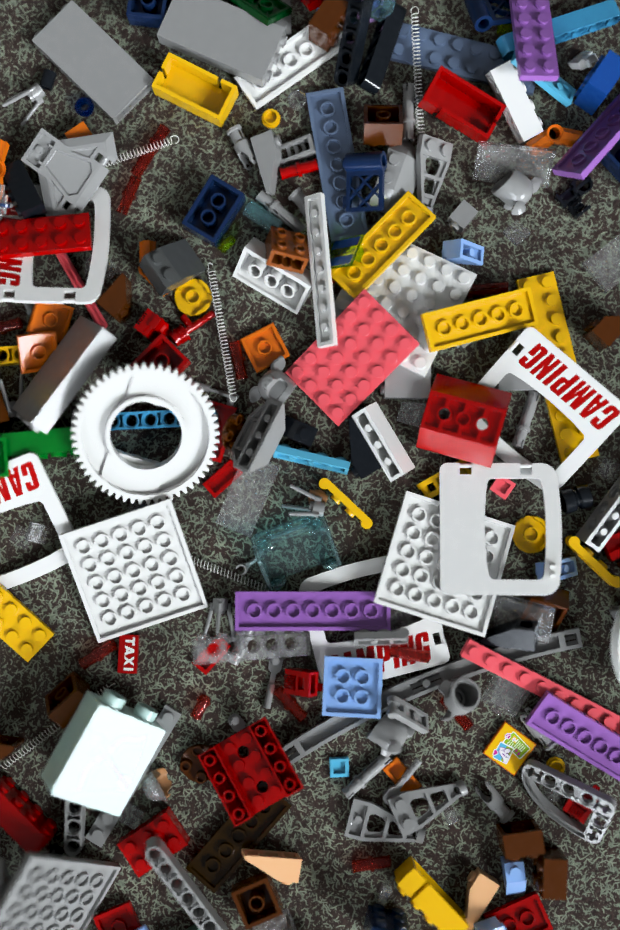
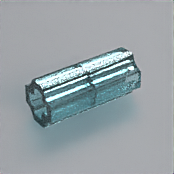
(261, 216)

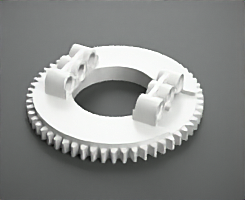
(129, 473)

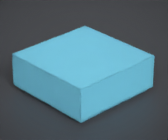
(339, 766)

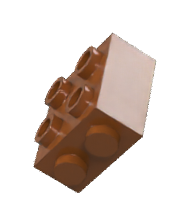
(287, 250)

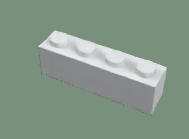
(519, 108)
(383, 441)

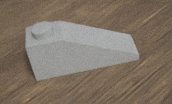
(268, 157)

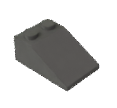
(171, 266)

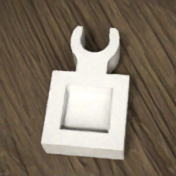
(583, 60)

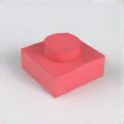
(502, 487)

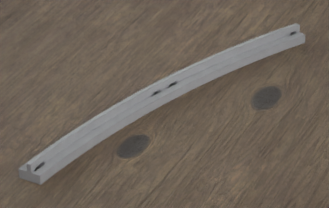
(336, 726)

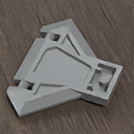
(69, 168)

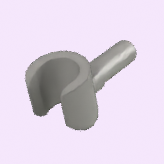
(246, 565)

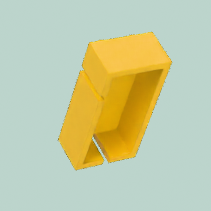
(195, 89)
(429, 897)

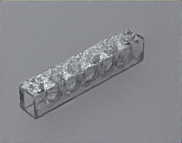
(200, 655)

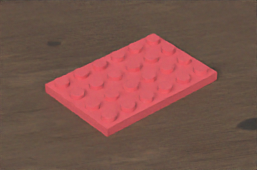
(366, 354)

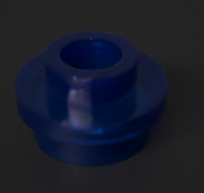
(84, 101)

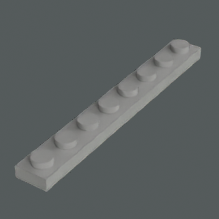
(105, 821)

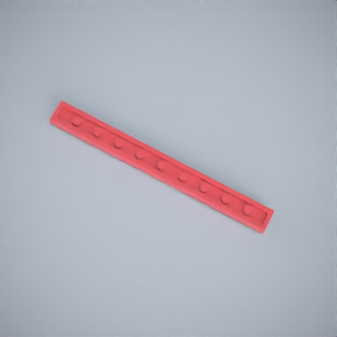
(536, 682)

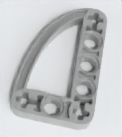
(599, 810)

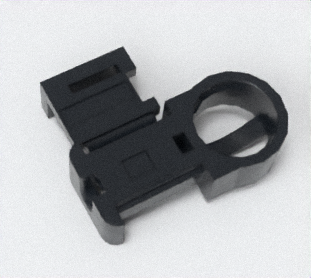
(573, 200)

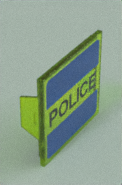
(346, 251)

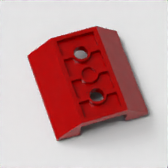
(459, 433)
(238, 776)

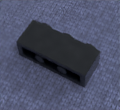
(23, 191)

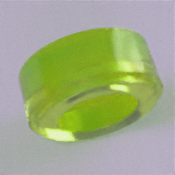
(227, 244)

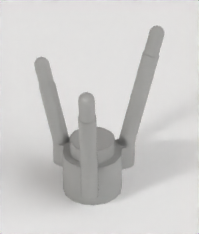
(34, 93)
(11, 413)
(315, 508)
(219, 607)

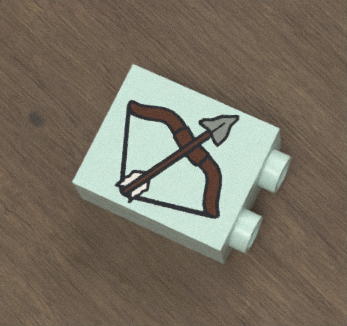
(103, 752)

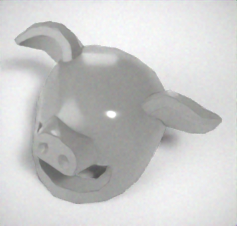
(516, 190)
(273, 384)
(459, 697)
(390, 735)

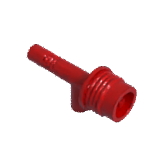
(181, 335)

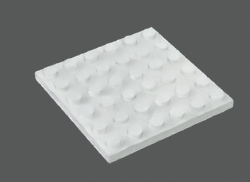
(414, 286)
(413, 568)
(133, 570)

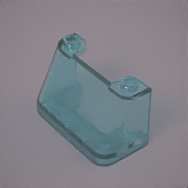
(293, 549)

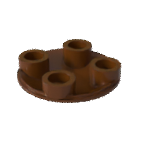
(232, 429)
(191, 765)

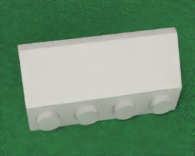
(279, 285)

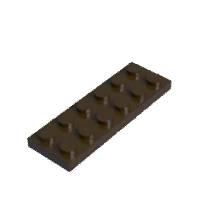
(222, 851)

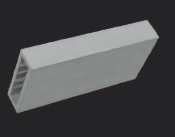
(223, 38)
(93, 62)
(63, 374)

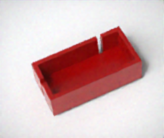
(461, 105)
(23, 818)

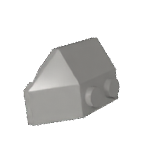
(399, 175)
(259, 436)

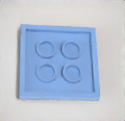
(352, 687)

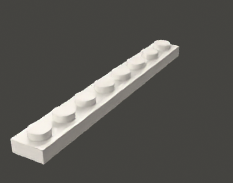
(320, 270)

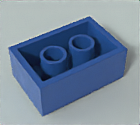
(598, 83)

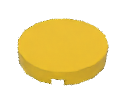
(193, 297)
(529, 534)

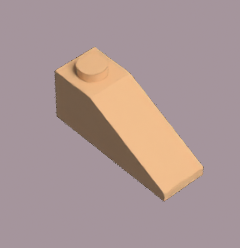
(278, 864)
(479, 892)

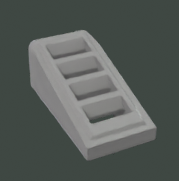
(298, 155)

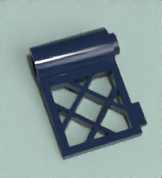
(483, 13)
(362, 165)

